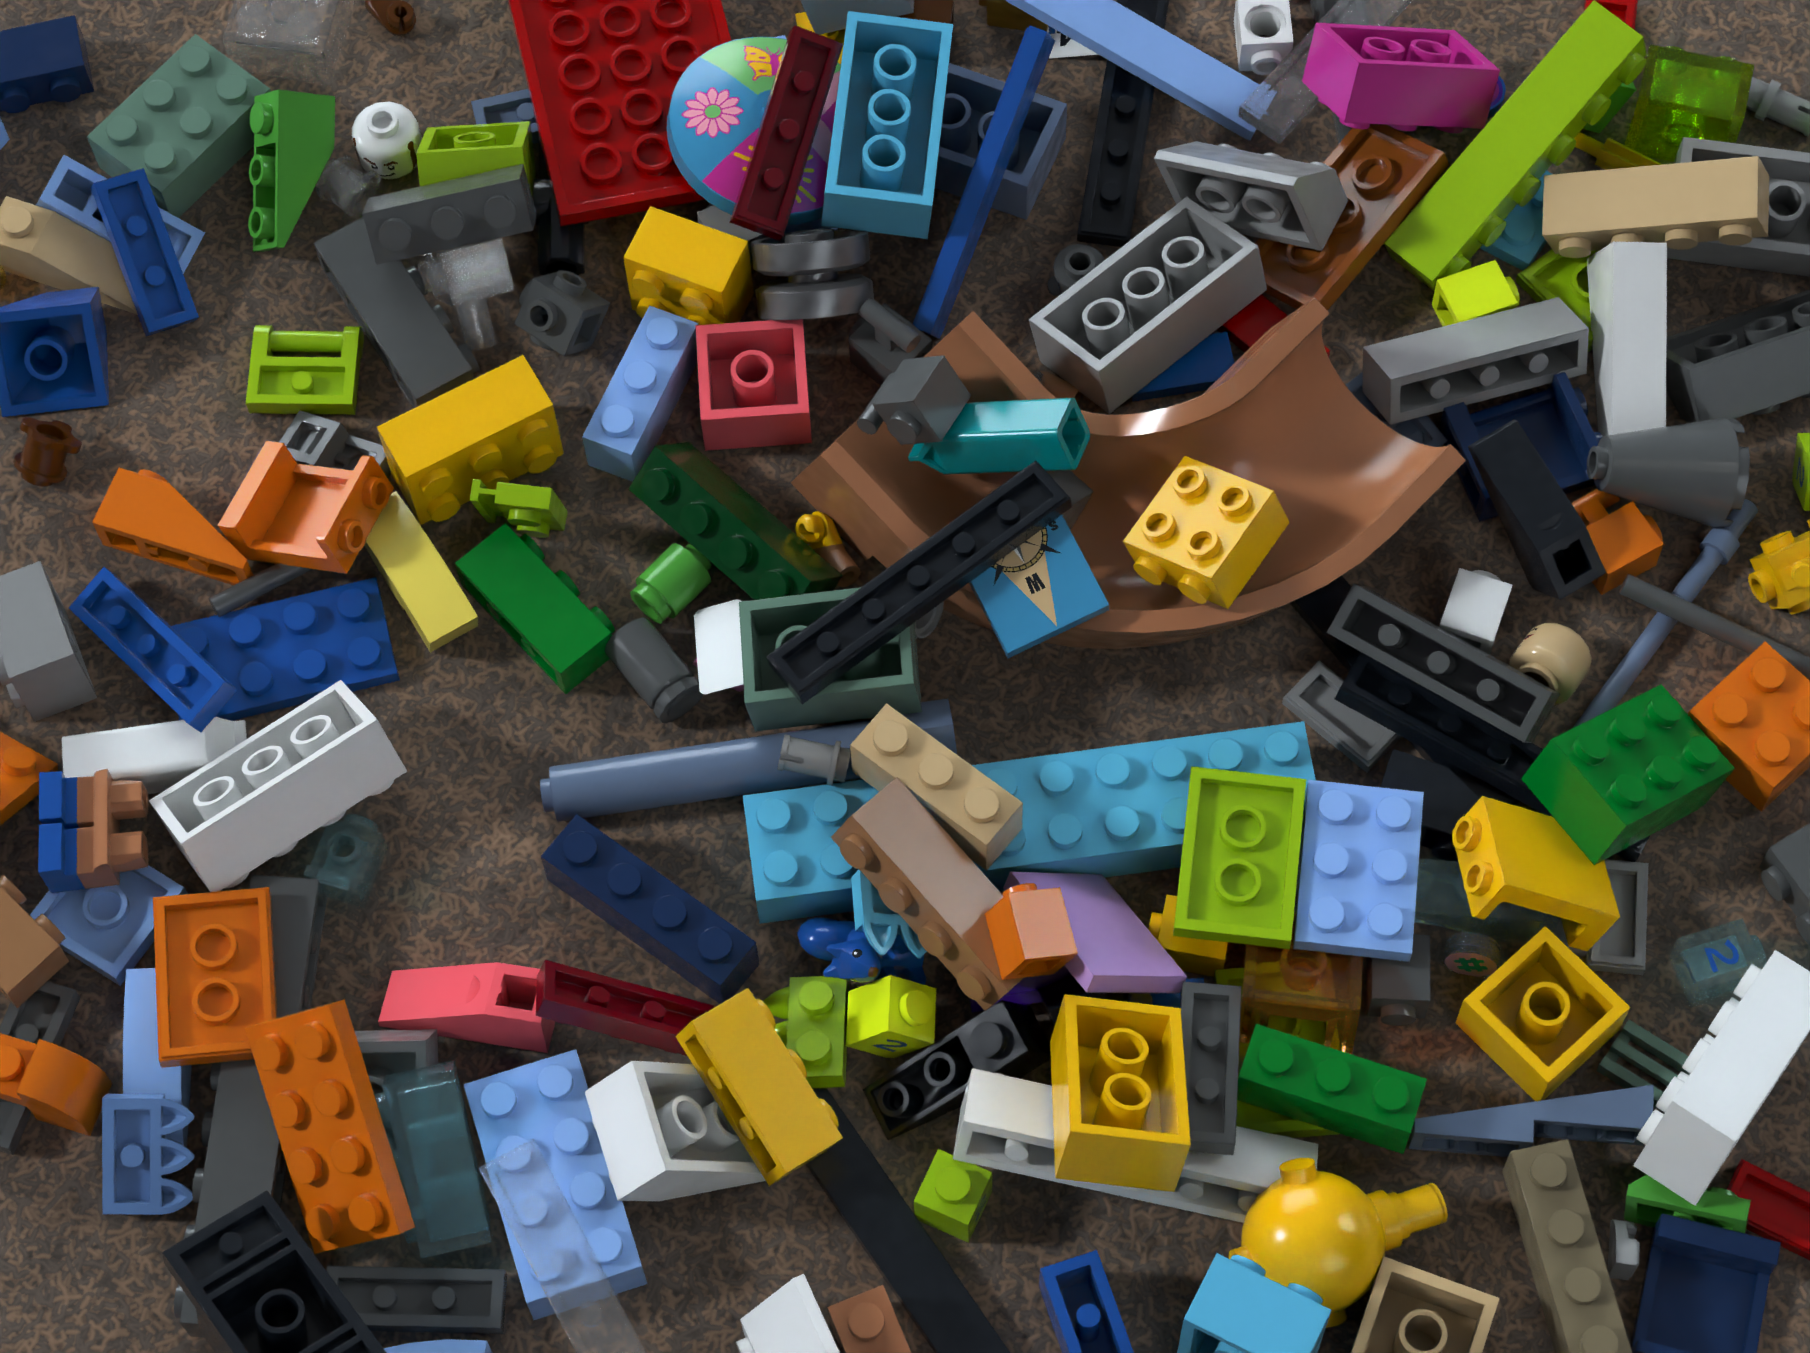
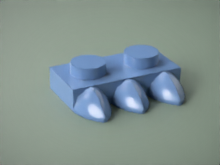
(140, 1156)

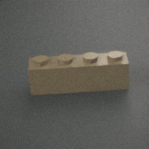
(1564, 1250)

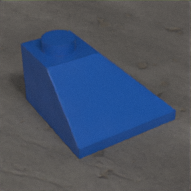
(53, 353)

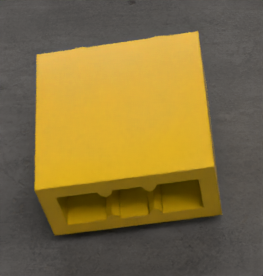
(1205, 532)

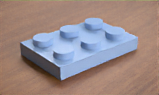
(1358, 870)

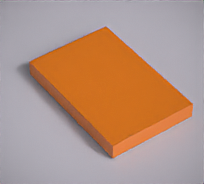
(212, 974)

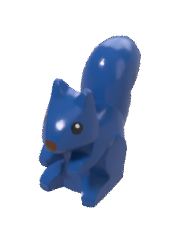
(854, 956)

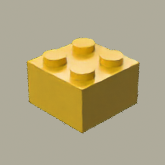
(688, 270)
(1542, 1014)

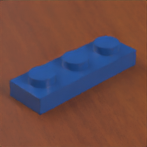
(144, 252)

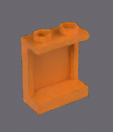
(305, 511)

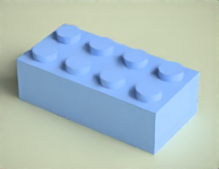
(551, 1106)

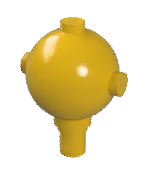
(1330, 1233)

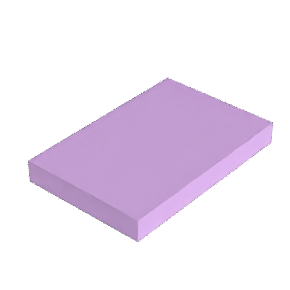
(1110, 939)

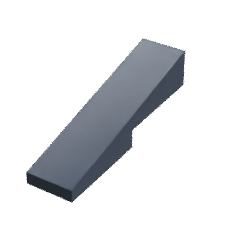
(1496, 1131)

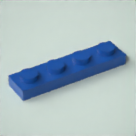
(153, 649)

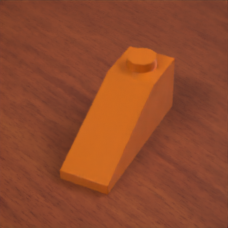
(156, 522)

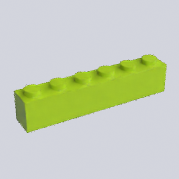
(1518, 146)

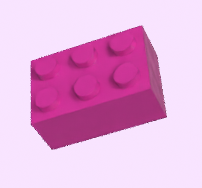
(1400, 77)

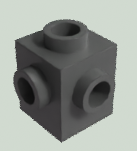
(561, 312)

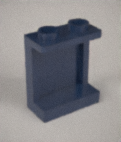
(1552, 421)
(1702, 1289)

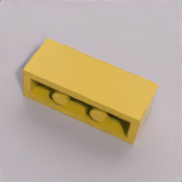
(760, 1085)

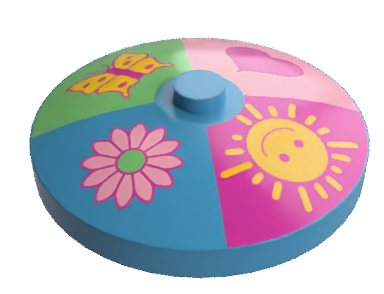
(718, 118)

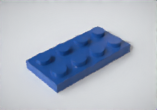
(297, 647)

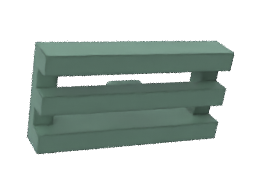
(1650, 1043)

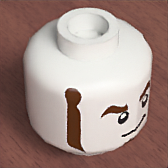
(386, 139)

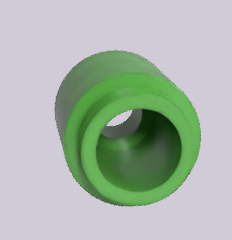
(671, 582)

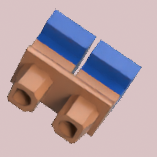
(82, 830)

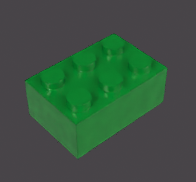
(1627, 773)

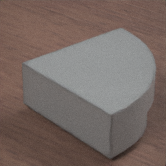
(1623, 1250)

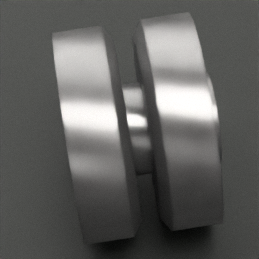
(812, 268)

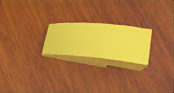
(419, 576)

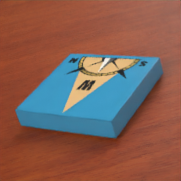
(1039, 590)

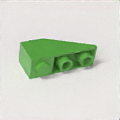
(290, 152)

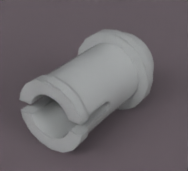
(814, 758)

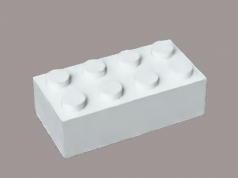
(278, 787)
(1727, 1078)

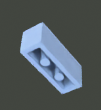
(641, 394)

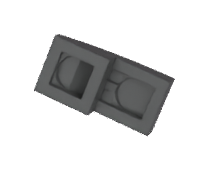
(328, 444)

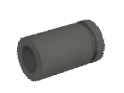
(654, 669)

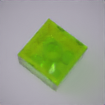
(1686, 97)

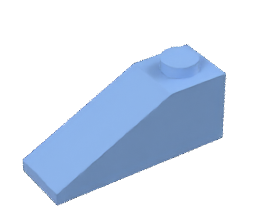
(71, 196)

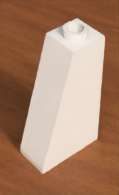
(1629, 335)

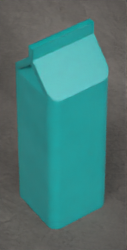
(1009, 438)

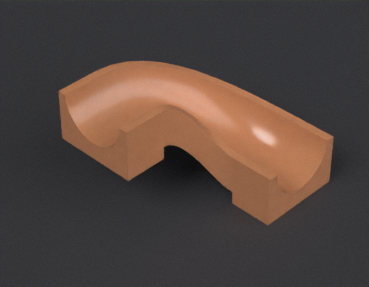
(1268, 419)

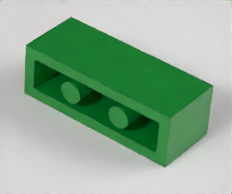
(536, 606)
(1330, 1088)

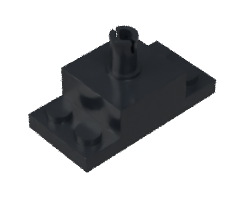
(264, 1287)

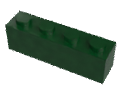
(729, 525)

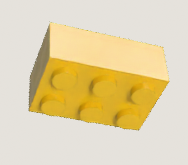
(475, 431)
(1119, 1093)

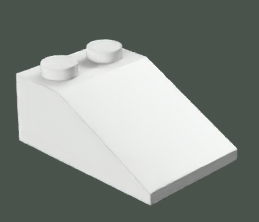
(665, 1134)

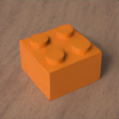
(1760, 724)

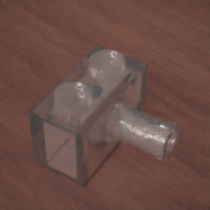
(465, 280)

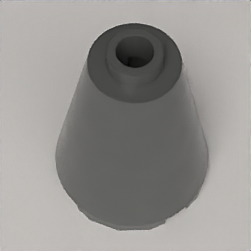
(1676, 469)

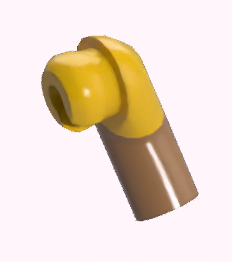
(822, 536)

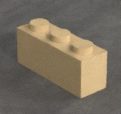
(957, 795)

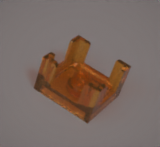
(1301, 987)

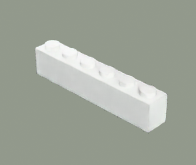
(1010, 1128)

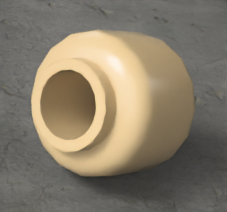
(1554, 658)

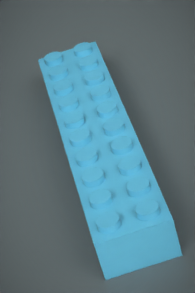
(1081, 815)

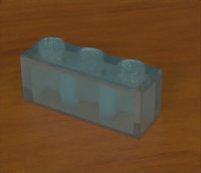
(436, 1158)

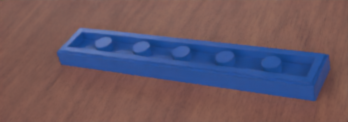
(984, 181)

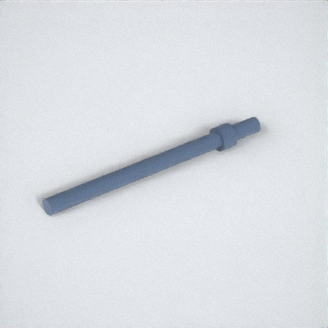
(1715, 550)

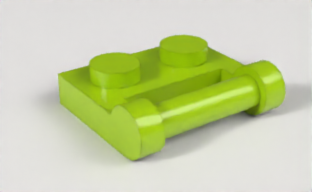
(304, 383)

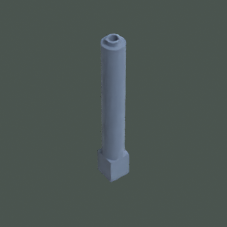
(704, 770)

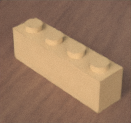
(1657, 204)

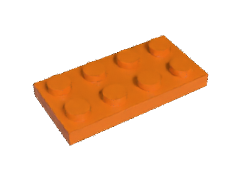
(330, 1127)

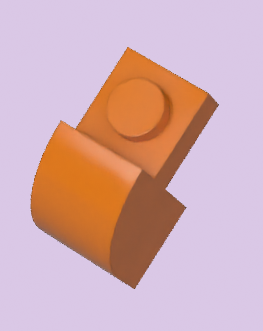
(52, 1083)

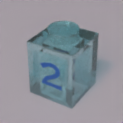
(1715, 961)

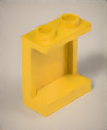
(1533, 864)

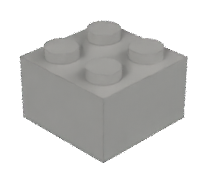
(38, 646)

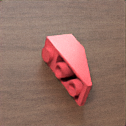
(469, 1003)

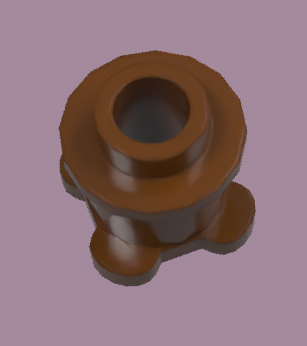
(45, 451)

